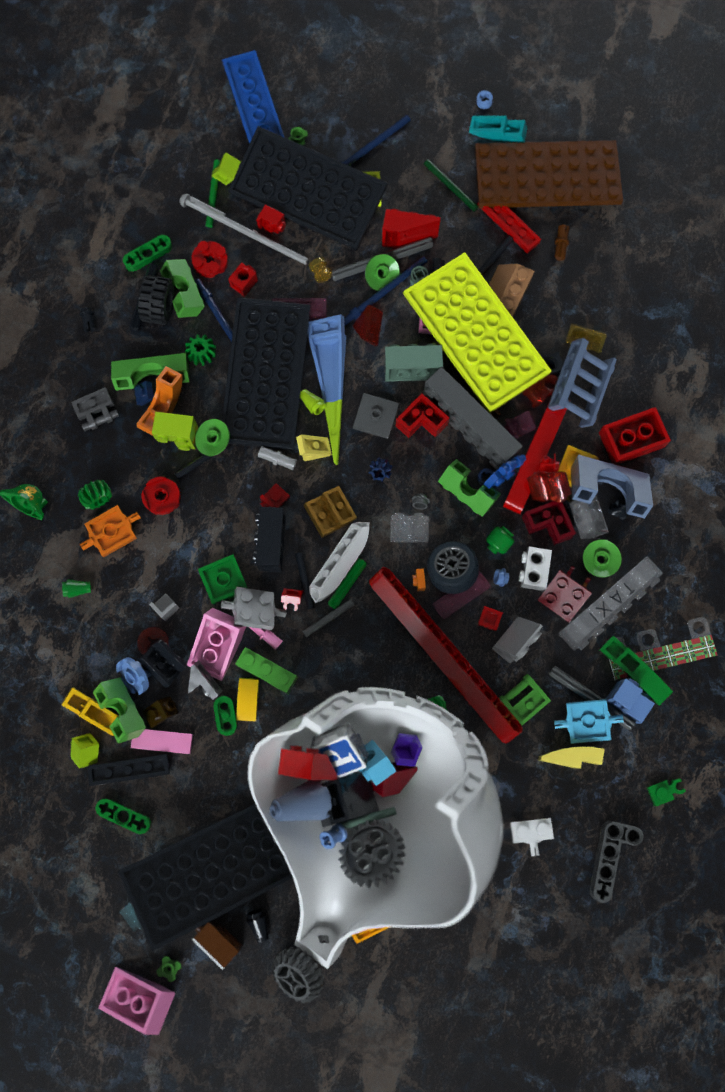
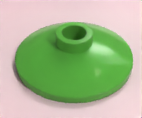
(389, 269)
(205, 437)
(608, 552)

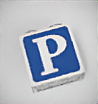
(342, 748)

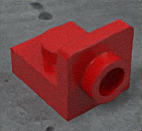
(274, 497)

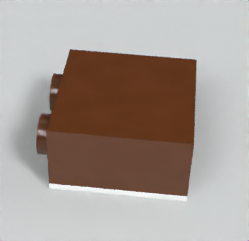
(217, 942)

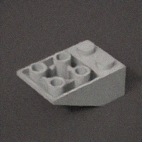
(514, 642)

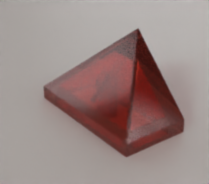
(369, 325)

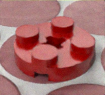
(205, 250)
(170, 501)

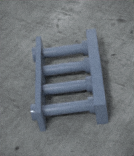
(566, 383)

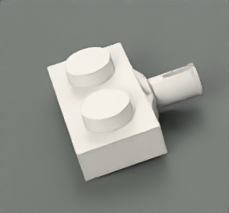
(532, 833)

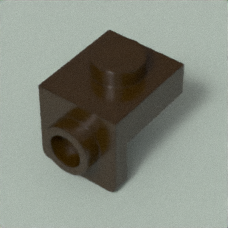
(160, 711)

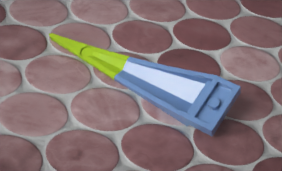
(328, 350)

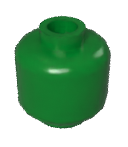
(500, 540)

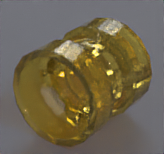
(320, 270)

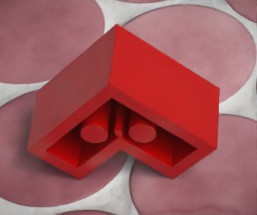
(422, 413)

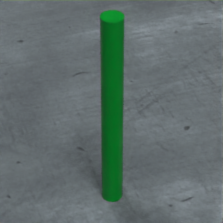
(213, 193)

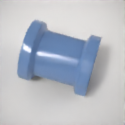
(333, 836)

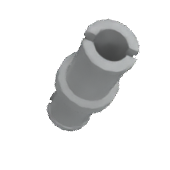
(277, 458)

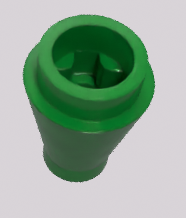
(74, 588)

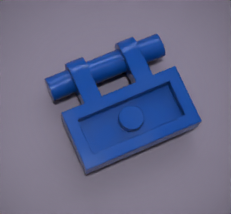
(505, 472)

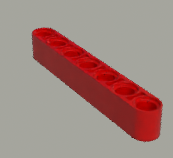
(538, 448)

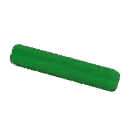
(347, 583)

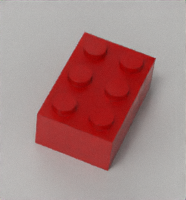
(634, 436)

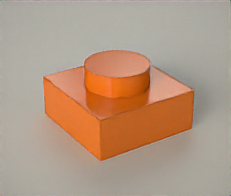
(419, 580)

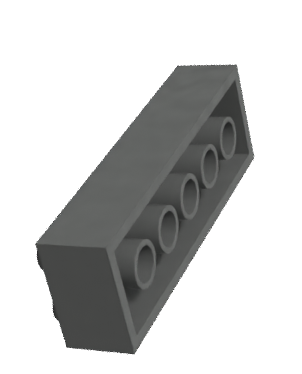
(471, 419)

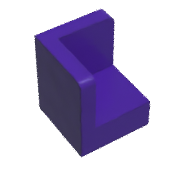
(406, 749)

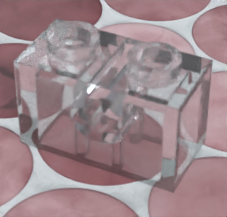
(588, 519)

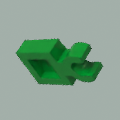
(663, 793)

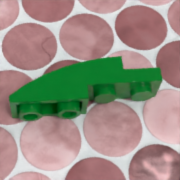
(636, 670)

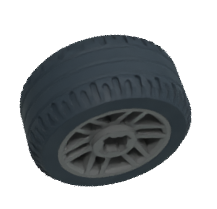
(453, 567)

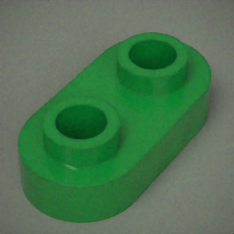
(225, 716)

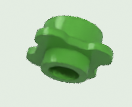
(297, 131)
(174, 965)

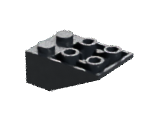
(350, 799)

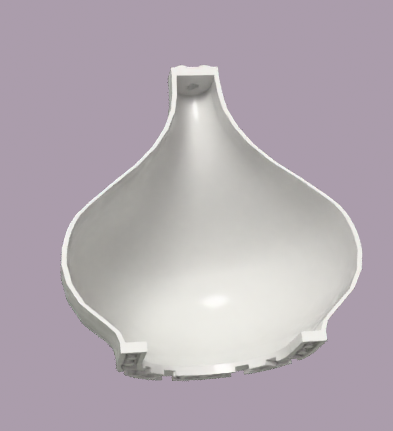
(443, 814)

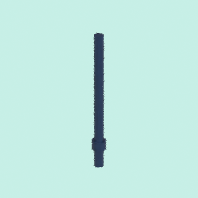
(375, 142)
(207, 296)
(355, 313)

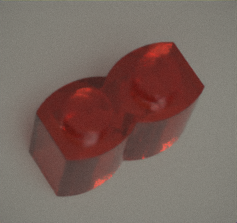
(549, 486)

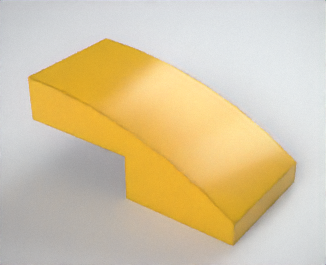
(247, 699)

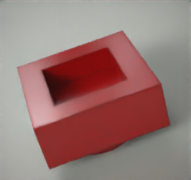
(490, 618)

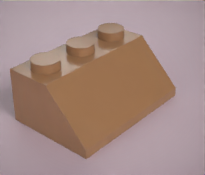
(511, 284)

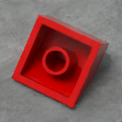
(306, 764)

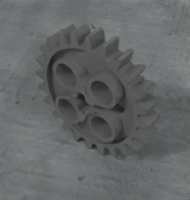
(379, 869)

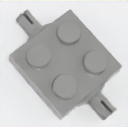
(253, 608)

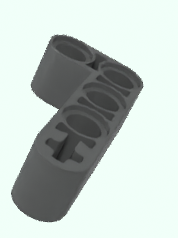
(611, 861)

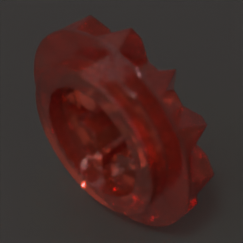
(152, 632)

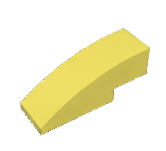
(574, 756)

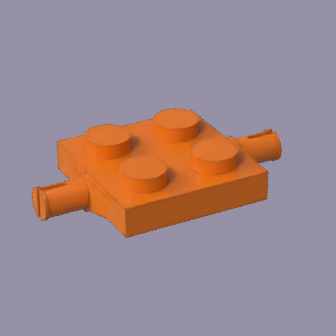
(110, 531)

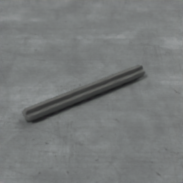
(397, 253)

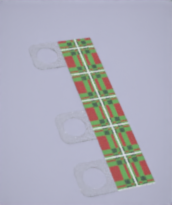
(657, 657)

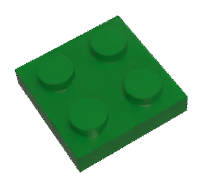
(222, 579)

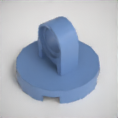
(133, 675)

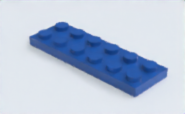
(251, 94)

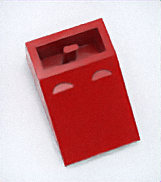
(408, 227)

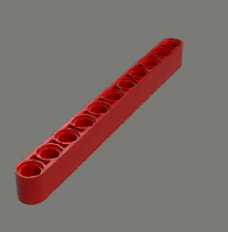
(445, 655)

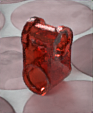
(539, 392)

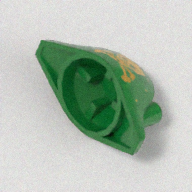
(26, 499)

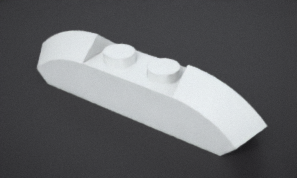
(340, 561)

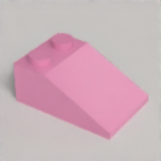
(216, 643)
(137, 1001)

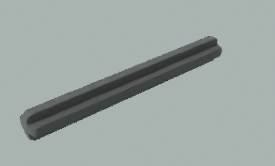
(587, 694)

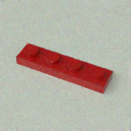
(513, 226)

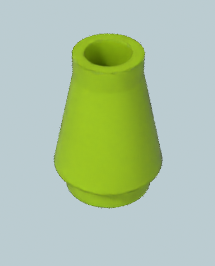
(313, 403)

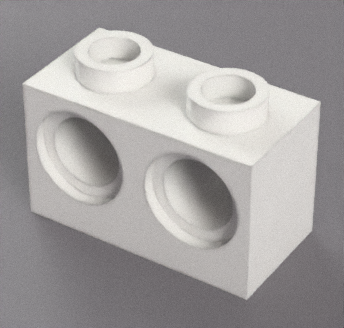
(540, 569)

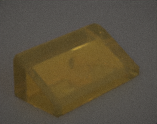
(595, 338)

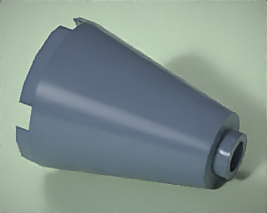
(303, 803)

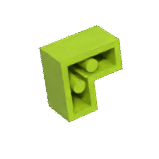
(175, 428)

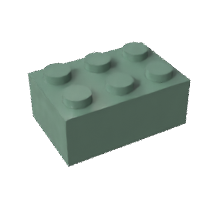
(412, 362)

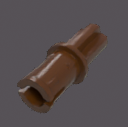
(561, 242)

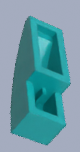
(498, 128)

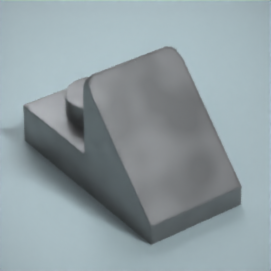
(200, 676)

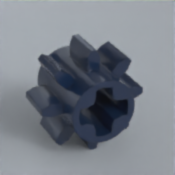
(380, 469)

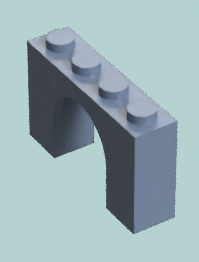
(632, 483)

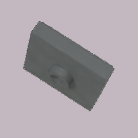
(376, 416)

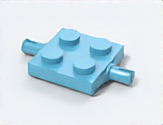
(588, 721)

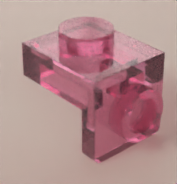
(520, 425)

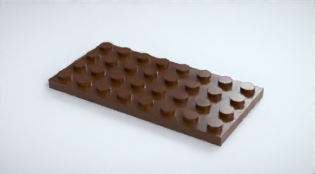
(548, 174)

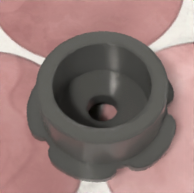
(420, 501)

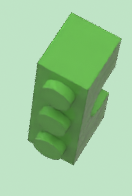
(188, 301)
(455, 481)
(266, 670)
(116, 696)

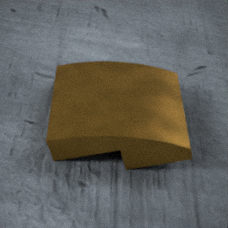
(330, 511)

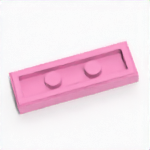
(163, 741)

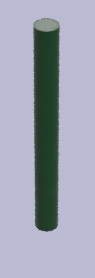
(453, 187)

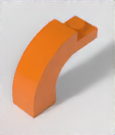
(165, 398)

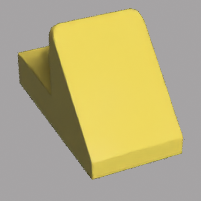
(313, 447)

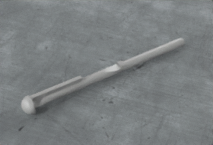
(187, 200)

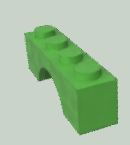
(128, 373)

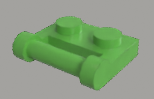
(528, 705)

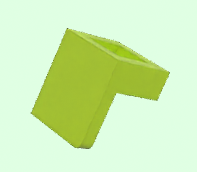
(227, 169)
(84, 750)

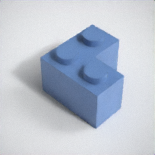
(630, 700)

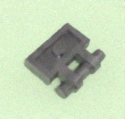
(92, 404)

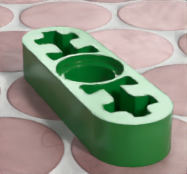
(146, 260)
(112, 805)

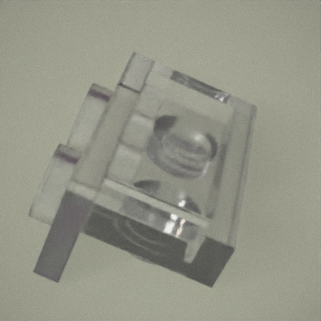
(409, 528)

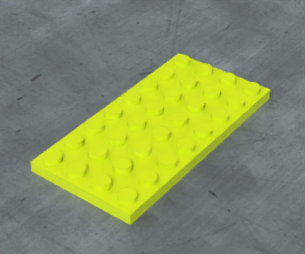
(477, 332)

